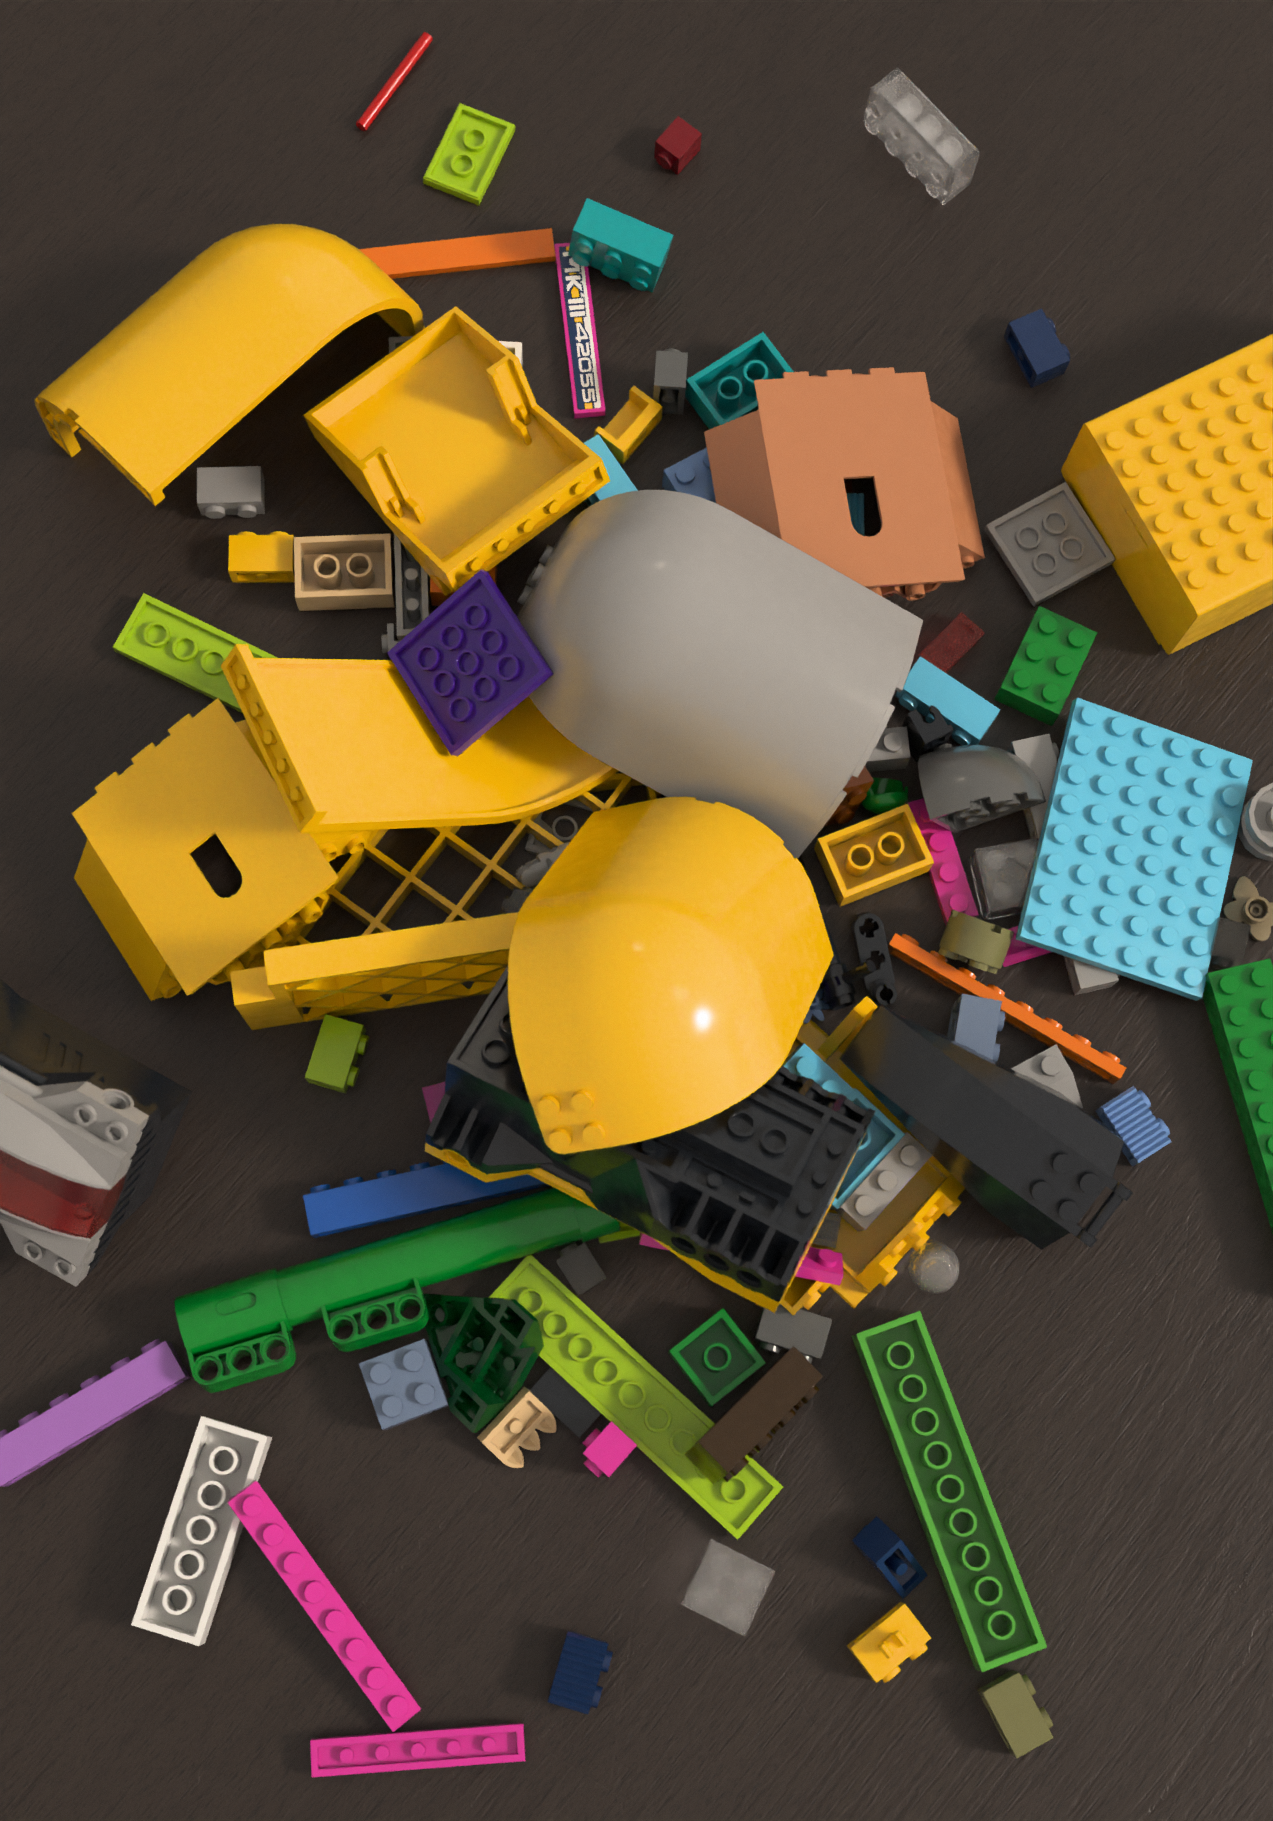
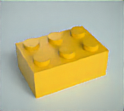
(873, 855)

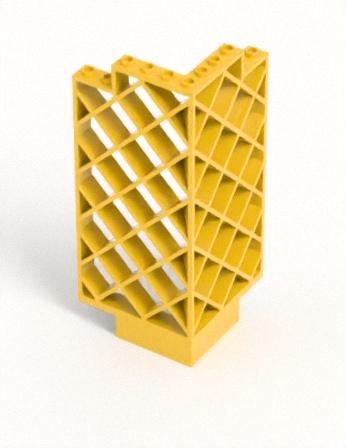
(410, 963)

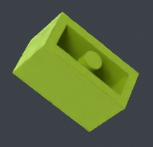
(336, 1054)

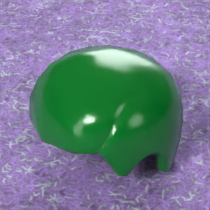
(885, 795)

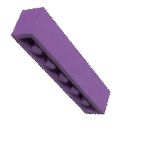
(89, 1410)

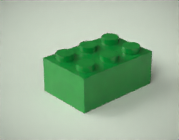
(1045, 666)

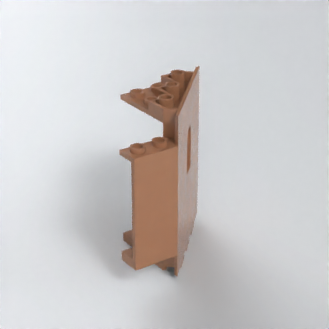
(814, 431)

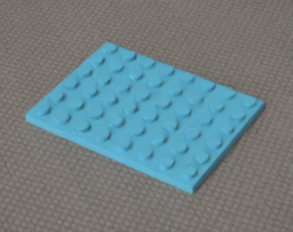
(1135, 849)

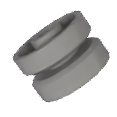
(1257, 824)

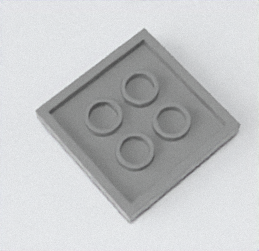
(1049, 544)

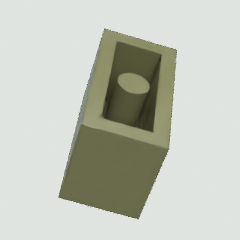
(1016, 1713)

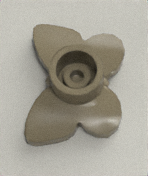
(1250, 909)

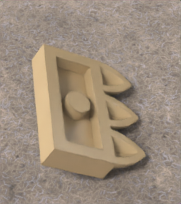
(516, 1428)

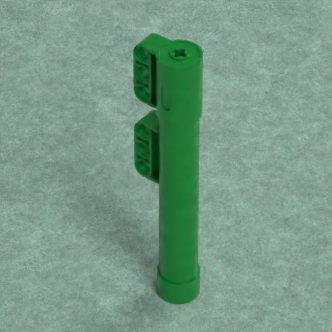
(366, 1282)

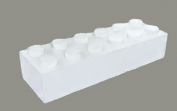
(200, 1532)

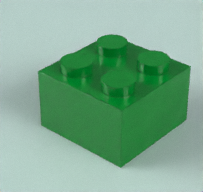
(716, 1357)

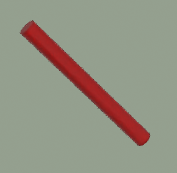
(394, 81)

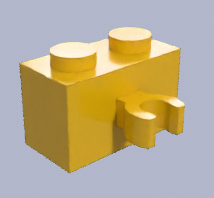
(890, 1643)

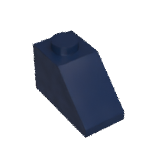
(890, 1557)

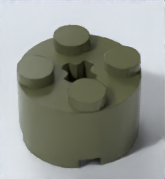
(976, 940)

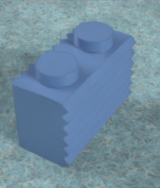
(1135, 1124)

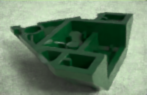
(482, 1352)

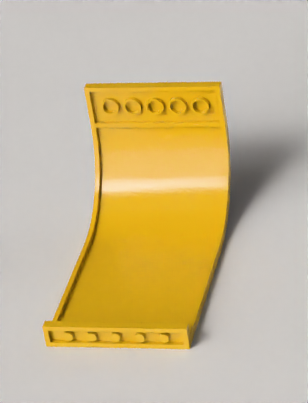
(365, 757)

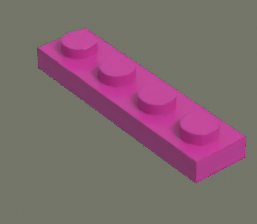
(947, 871)

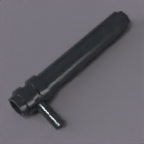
(838, 980)

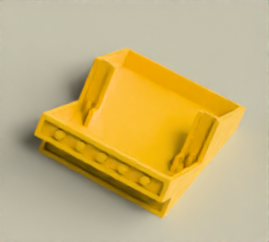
(455, 450)

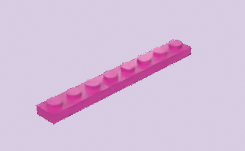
(324, 1605)

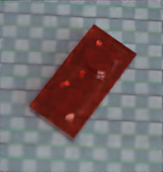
(953, 643)

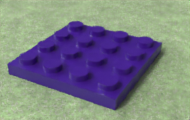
(469, 663)

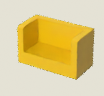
(631, 425)

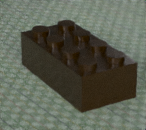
(760, 1410)

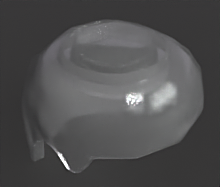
(934, 1267)

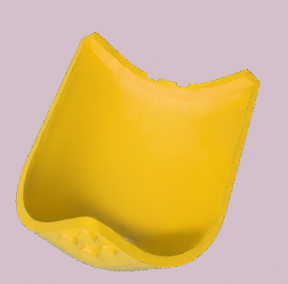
(216, 347)
(660, 971)

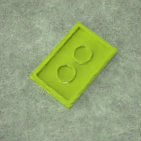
(469, 154)

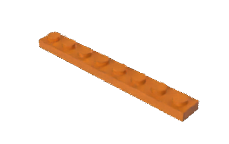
(1017, 1014)

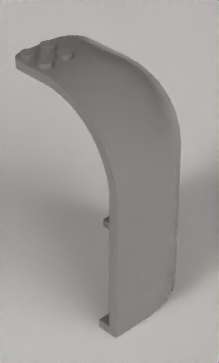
(714, 658)

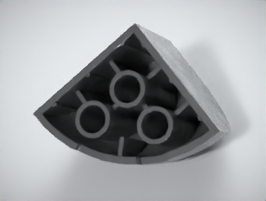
(975, 785)

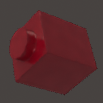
(677, 145)

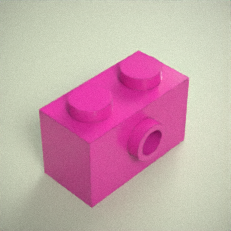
(607, 1450)

